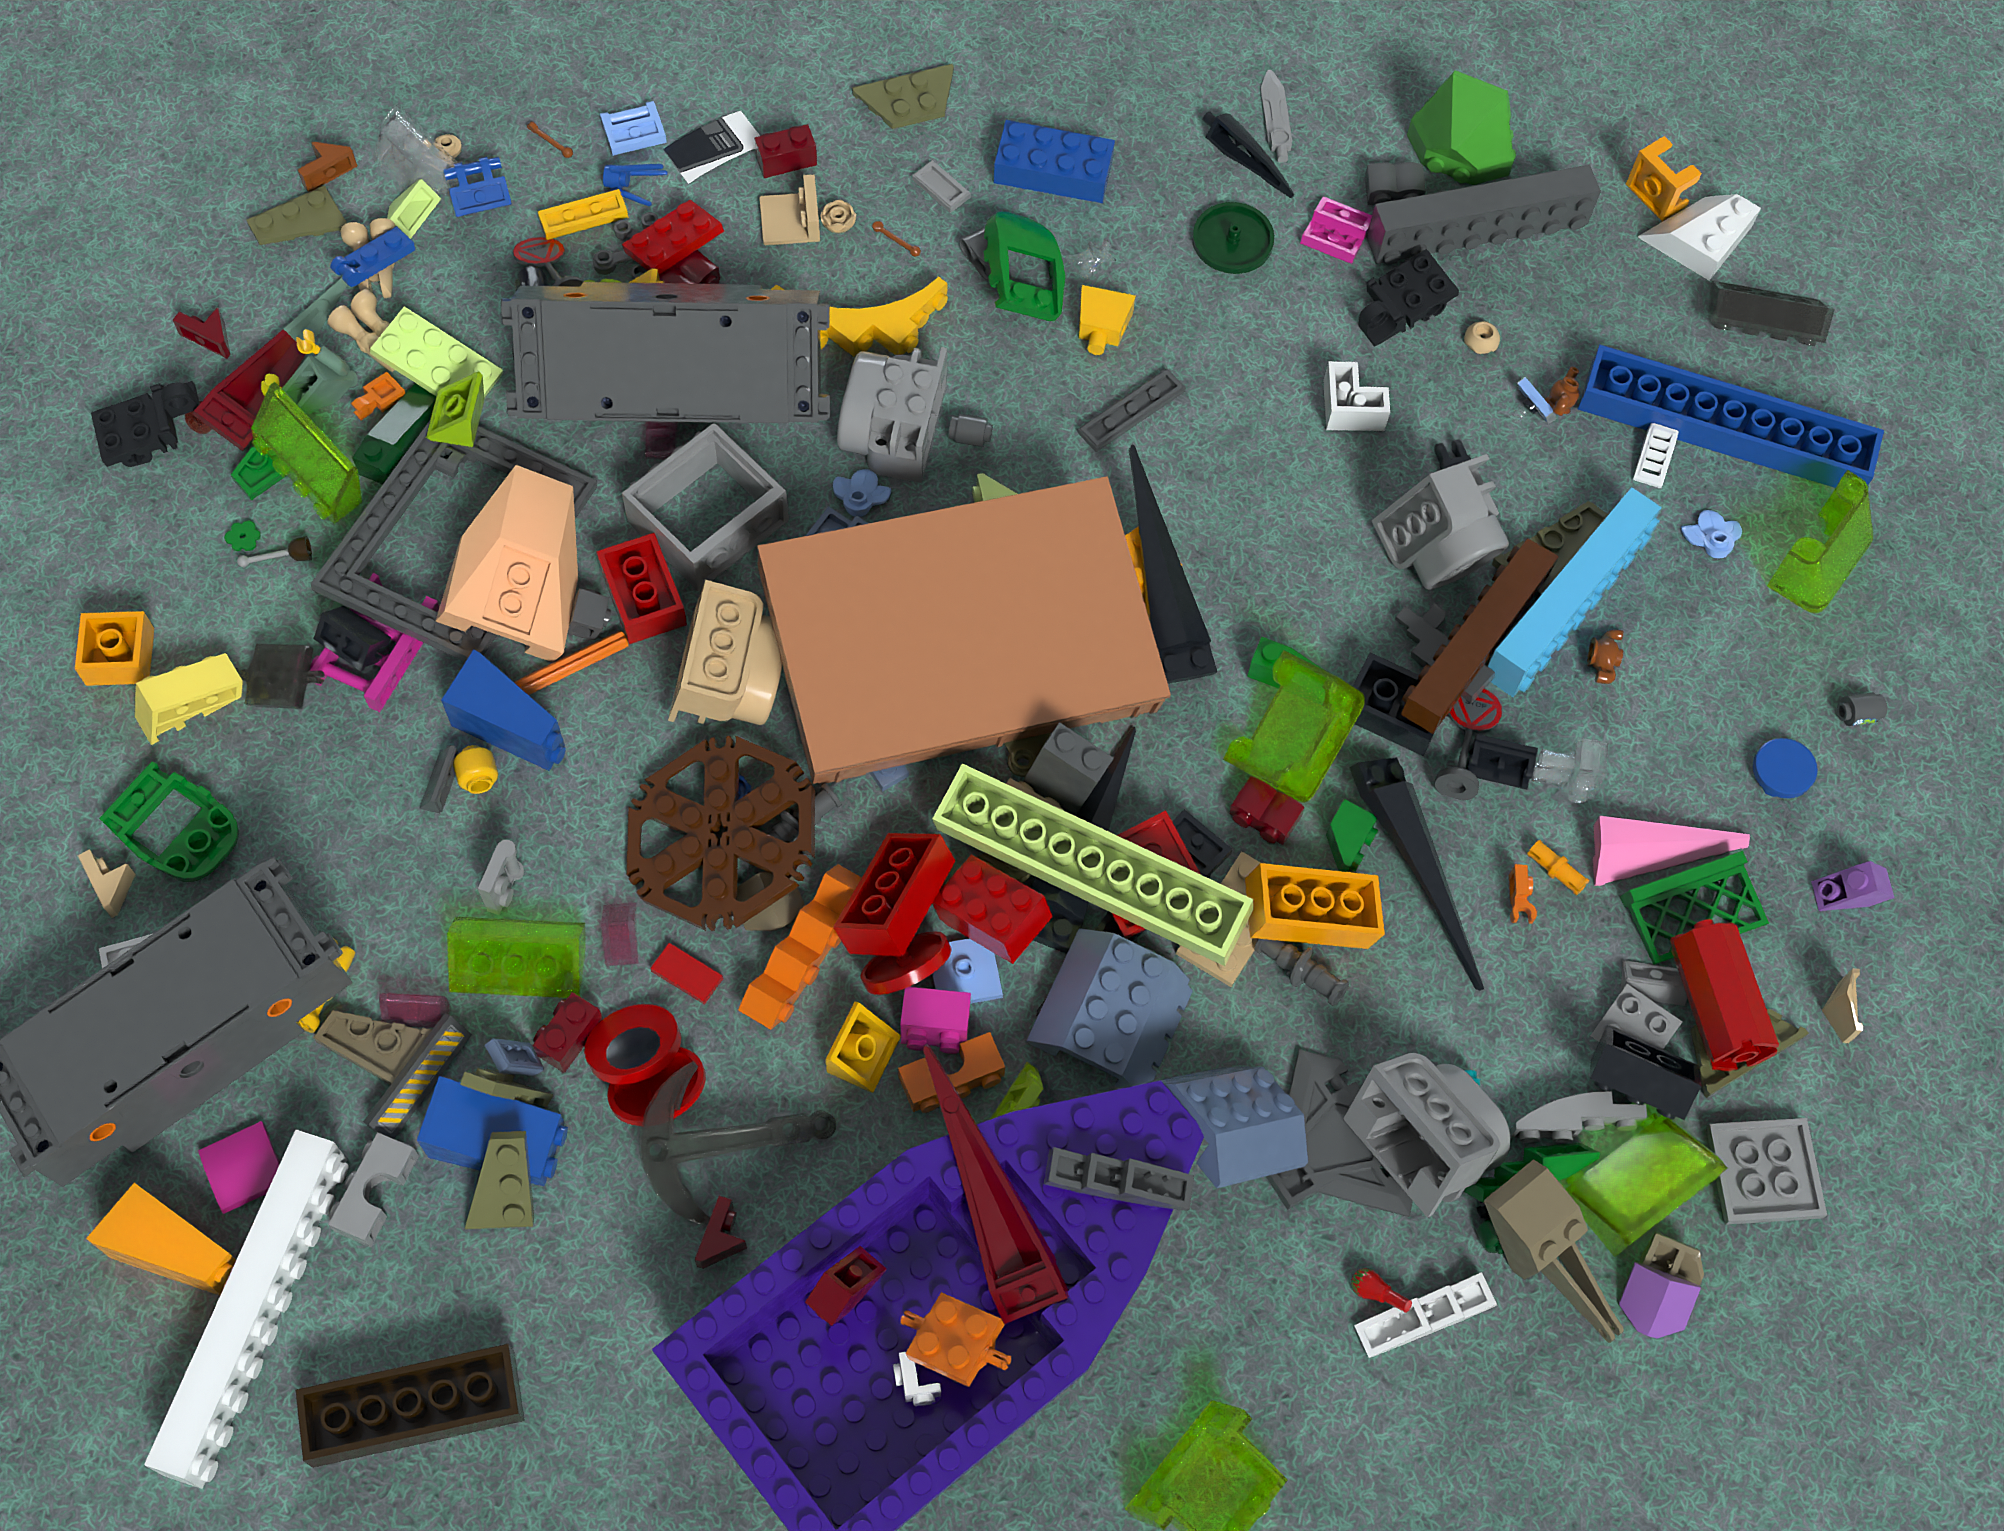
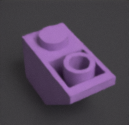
(1853, 887)

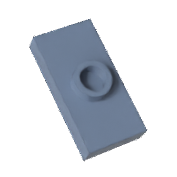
(514, 1057)

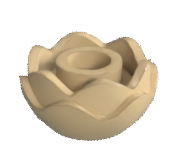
(838, 209)
(1477, 343)

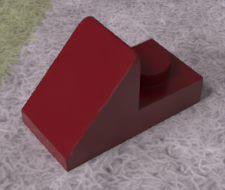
(208, 334)
(715, 1243)

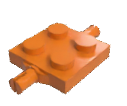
(955, 1339)

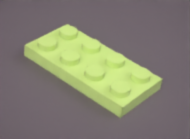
(429, 354)

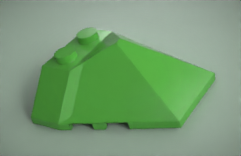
(1465, 131)

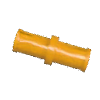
(1558, 867)

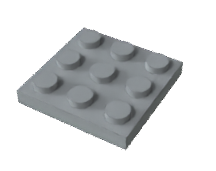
(1768, 1172)

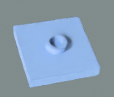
(970, 970)

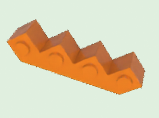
(798, 956)

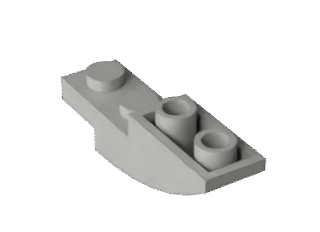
(1564, 1117)

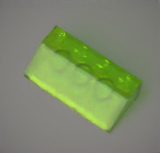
(515, 957)

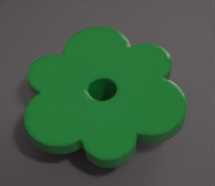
(239, 530)

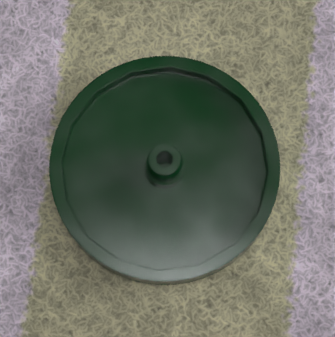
(1233, 237)

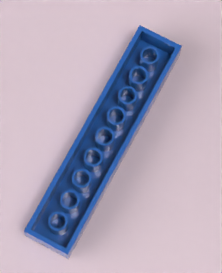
(1729, 418)

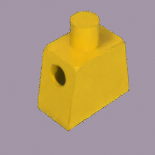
(1104, 317)

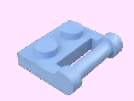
(633, 129)

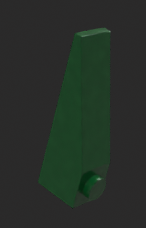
(394, 434)

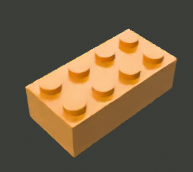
(1314, 906)

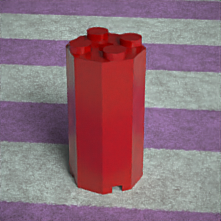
(1724, 995)

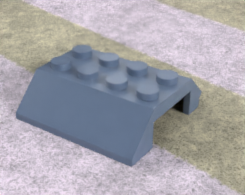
(1112, 1007)
(1245, 1120)

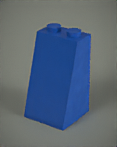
(502, 714)
(462, 1121)

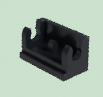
(351, 637)
(1502, 761)

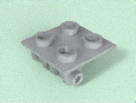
(1640, 1018)

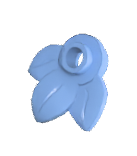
(860, 492)
(1713, 533)

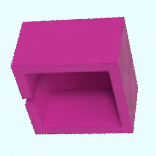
(935, 1019)

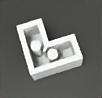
(1353, 406)

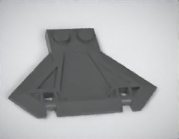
(1336, 1156)

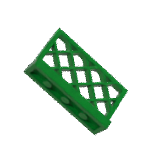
(1687, 881)

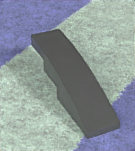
(1119, 1180)

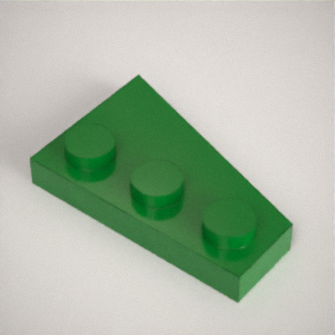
(255, 474)

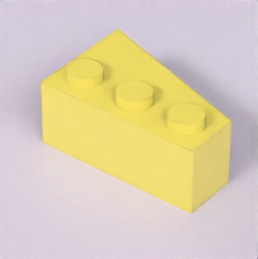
(185, 692)

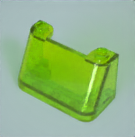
(1816, 571)
(1299, 729)
(1643, 1182)

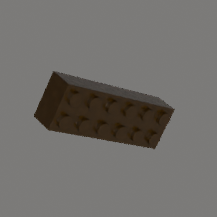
(409, 1405)

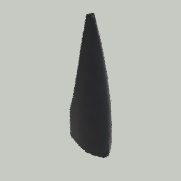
(1258, 162)

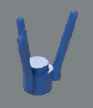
(619, 176)

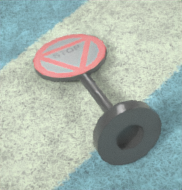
(544, 252)
(1474, 717)

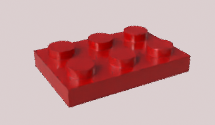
(673, 237)

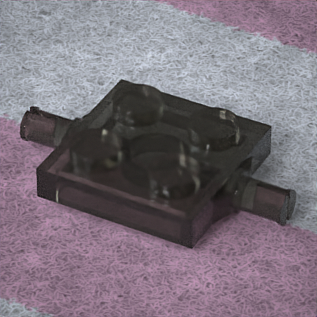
(279, 676)

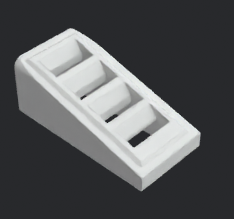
(1661, 439)

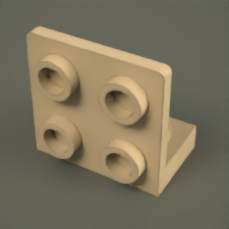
(791, 216)

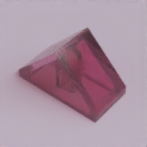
(620, 934)

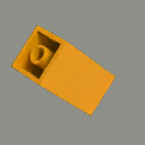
(160, 1241)

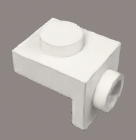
(906, 1375)

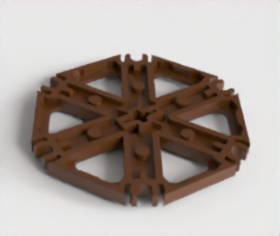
(739, 842)

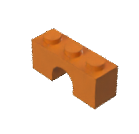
(980, 1067)

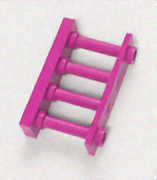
(391, 666)

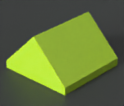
(458, 411)

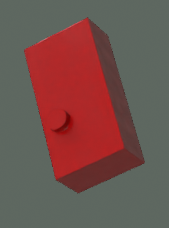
(894, 894)

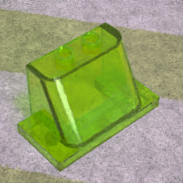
(1210, 1478)

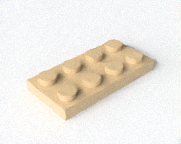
(1245, 945)

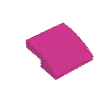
(1340, 220)
(240, 1166)

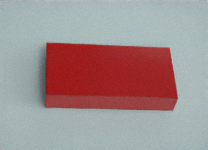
(686, 973)

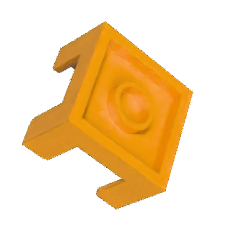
(1657, 183)

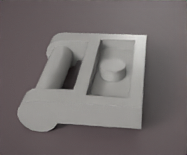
(497, 880)

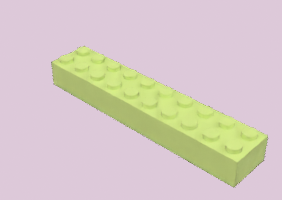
(1094, 864)

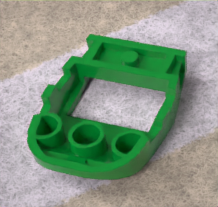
(1022, 235)
(198, 846)

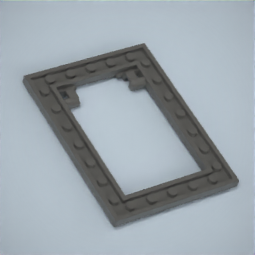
(340, 574)

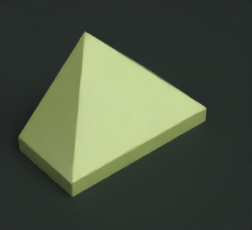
(413, 207)

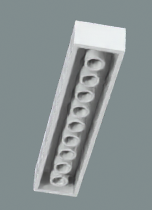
(248, 1311)

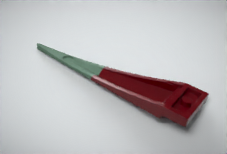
(237, 399)

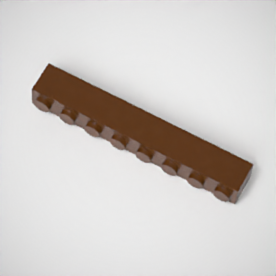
(1478, 636)

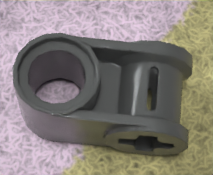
(973, 248)

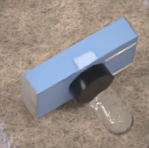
(1533, 402)

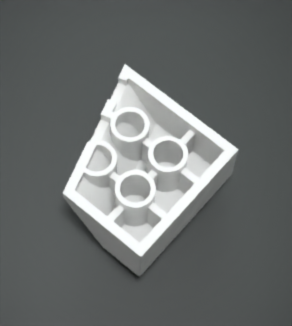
(1704, 232)

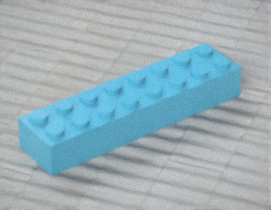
(1574, 593)

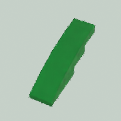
(1559, 1159)

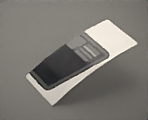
(712, 145)

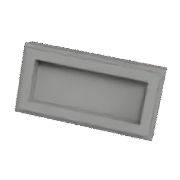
(941, 186)

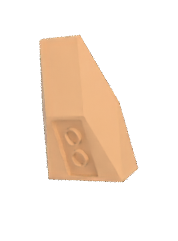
(518, 566)

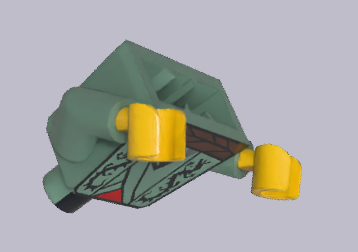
(318, 380)

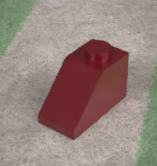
(844, 1285)

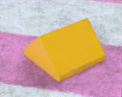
(862, 1048)

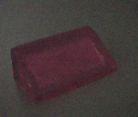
(413, 1009)

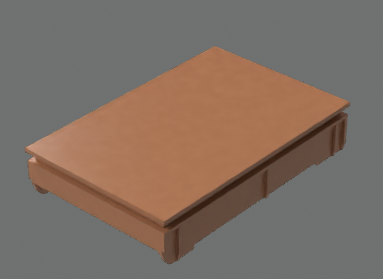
(960, 629)

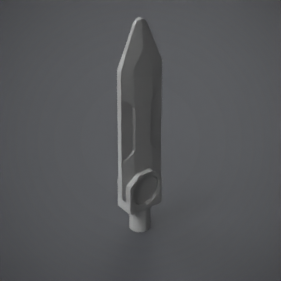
(1276, 116)

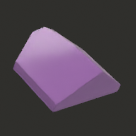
(1657, 1301)

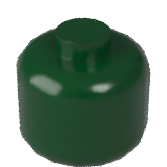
(1488, 1237)

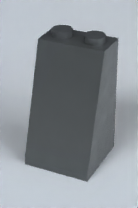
(1067, 769)

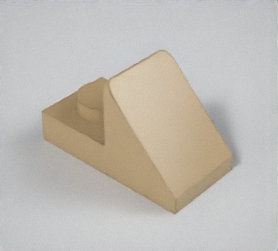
(109, 885)

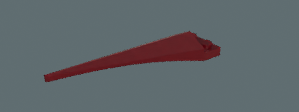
(1012, 1249)

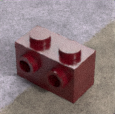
(785, 151)
(566, 1032)

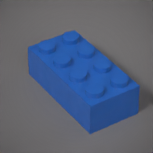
(1053, 161)

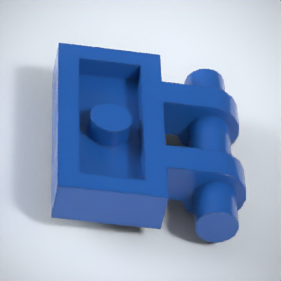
(480, 195)

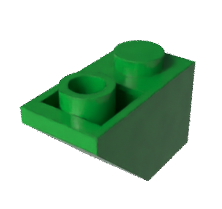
(1348, 834)

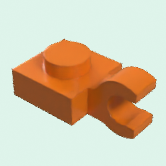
(379, 393)
(1520, 888)

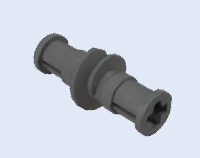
(789, 827)
(1303, 969)

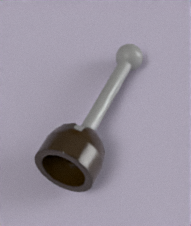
(297, 549)

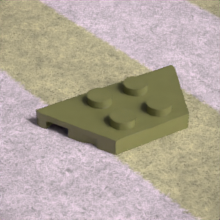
(909, 97)
(1715, 1080)

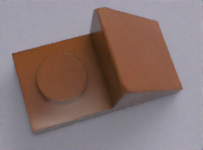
(330, 163)

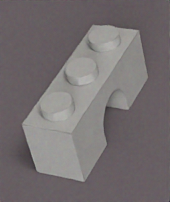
(382, 1161)

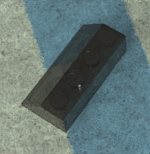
(1769, 312)

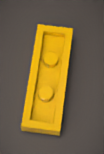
(583, 214)

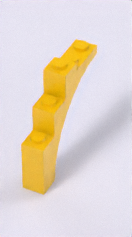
(890, 325)

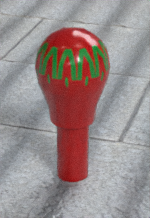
(1371, 1286)

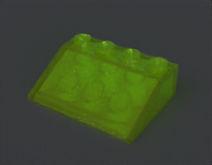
(306, 456)

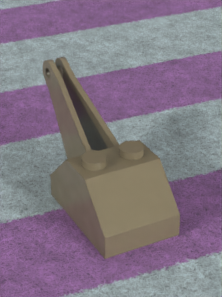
(1538, 1224)

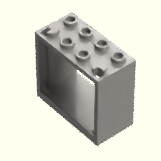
(733, 539)

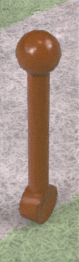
(566, 152)
(879, 227)

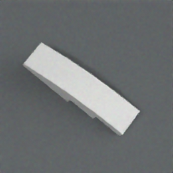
(1426, 1315)

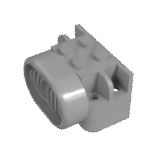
(893, 411)
(1444, 525)
(1429, 1127)

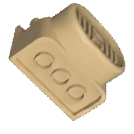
(728, 659)

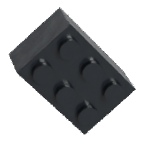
(1383, 689)
(1645, 1073)

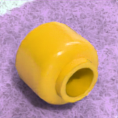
(475, 769)

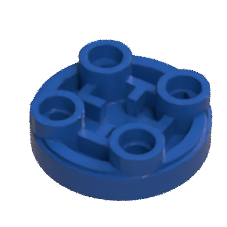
(1784, 768)

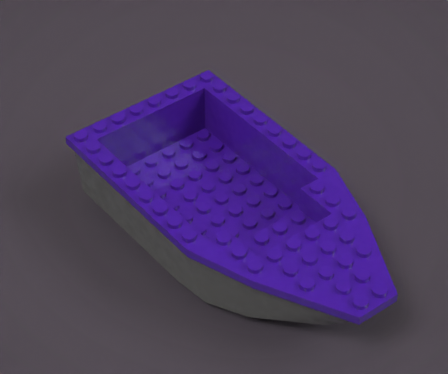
(818, 1404)

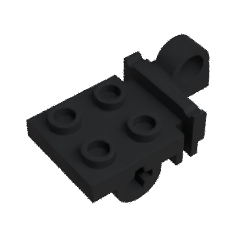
(1405, 296)
(142, 424)

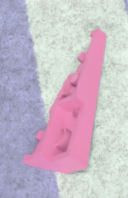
(1640, 847)

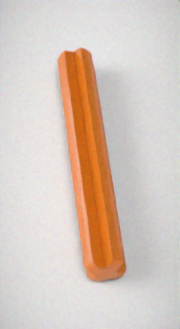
(573, 663)

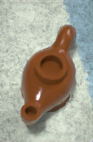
(1564, 393)
(1605, 655)

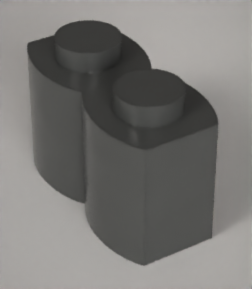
(1393, 182)

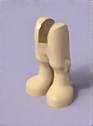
(356, 236)
(364, 308)

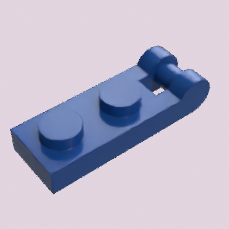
(373, 257)

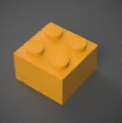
(114, 648)

